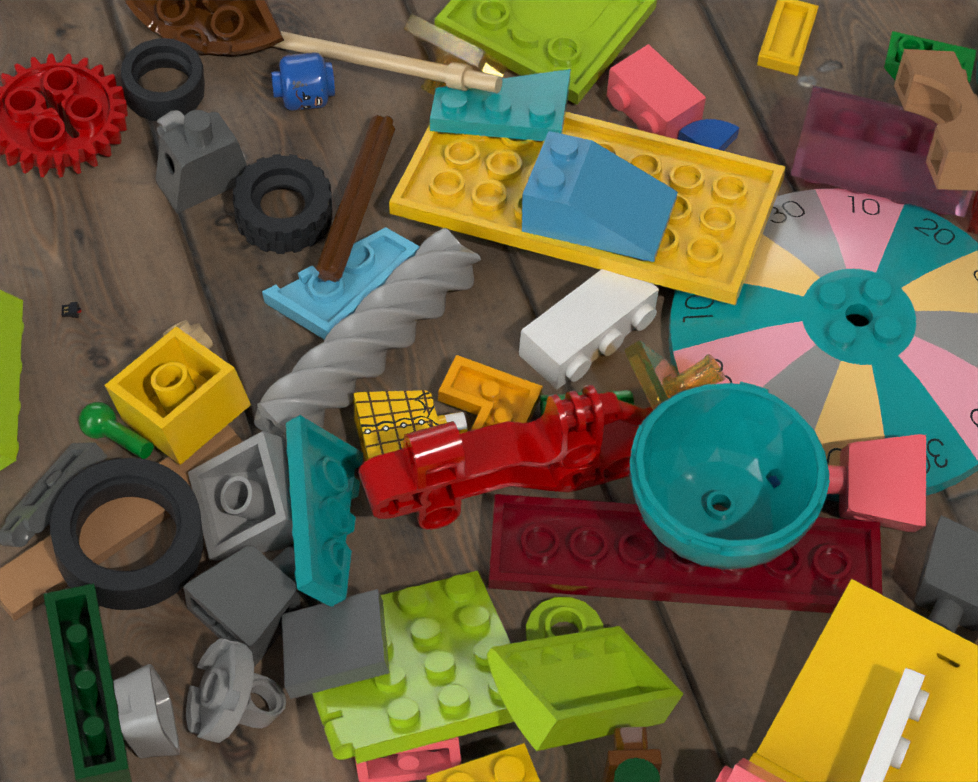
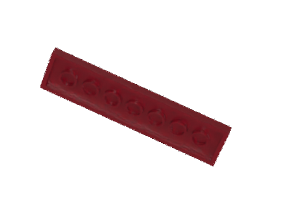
(614, 554)

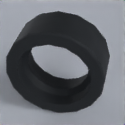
(162, 54)

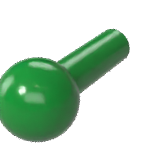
(100, 421)

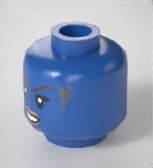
(303, 81)

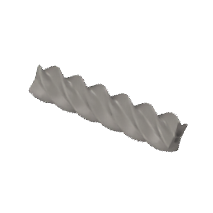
(359, 342)

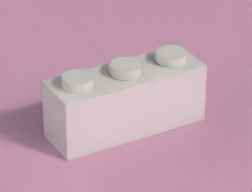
(587, 325)

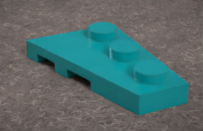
(521, 110)

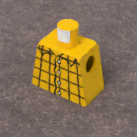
(388, 415)

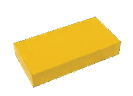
(787, 36)

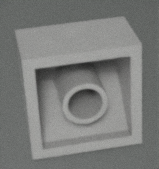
(245, 497)

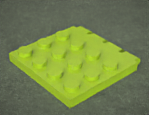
(549, 34)
(436, 675)

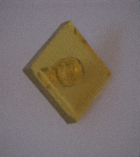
(451, 50)
(661, 378)

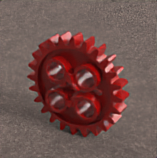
(74, 94)

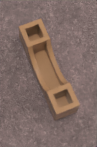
(938, 89)

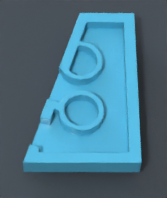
(324, 304)

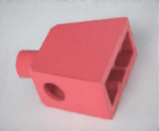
(883, 482)

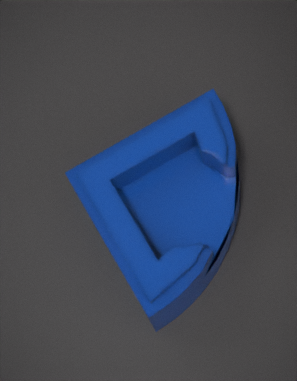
(710, 133)

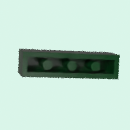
(86, 685)

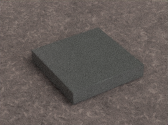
(334, 644)

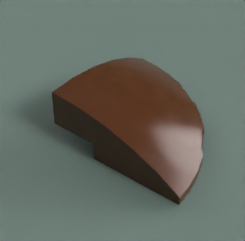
(211, 25)

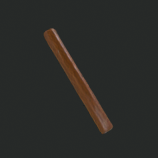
(355, 199)

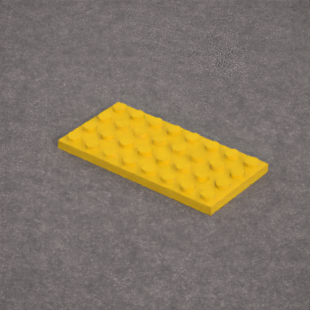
(711, 236)

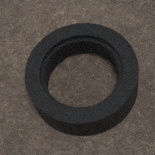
(128, 479)

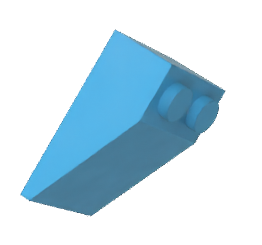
(595, 199)

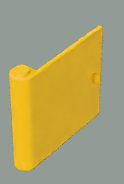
(848, 687)

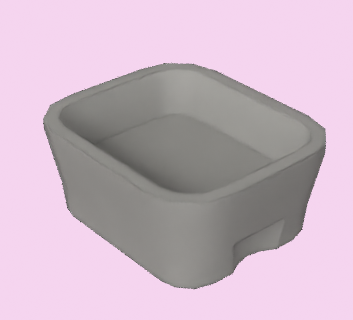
(146, 713)

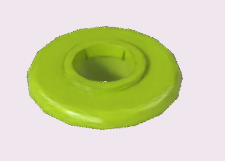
(561, 610)

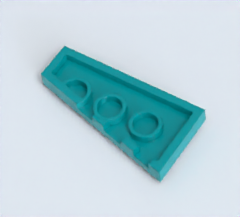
(320, 504)

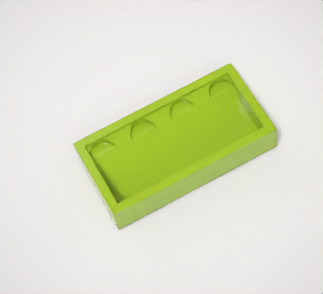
(580, 686)

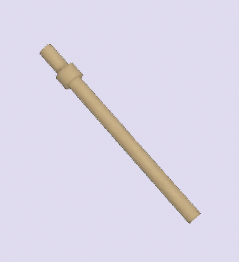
(455, 75)

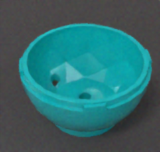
(720, 450)

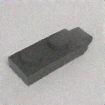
(36, 507)

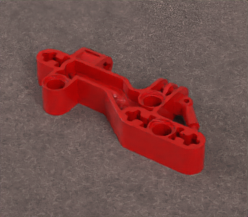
(565, 450)

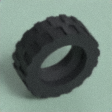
(286, 233)

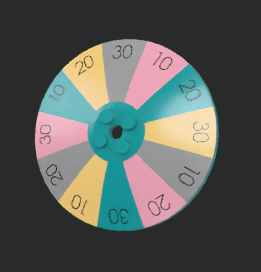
(852, 383)

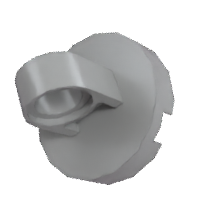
(225, 693)

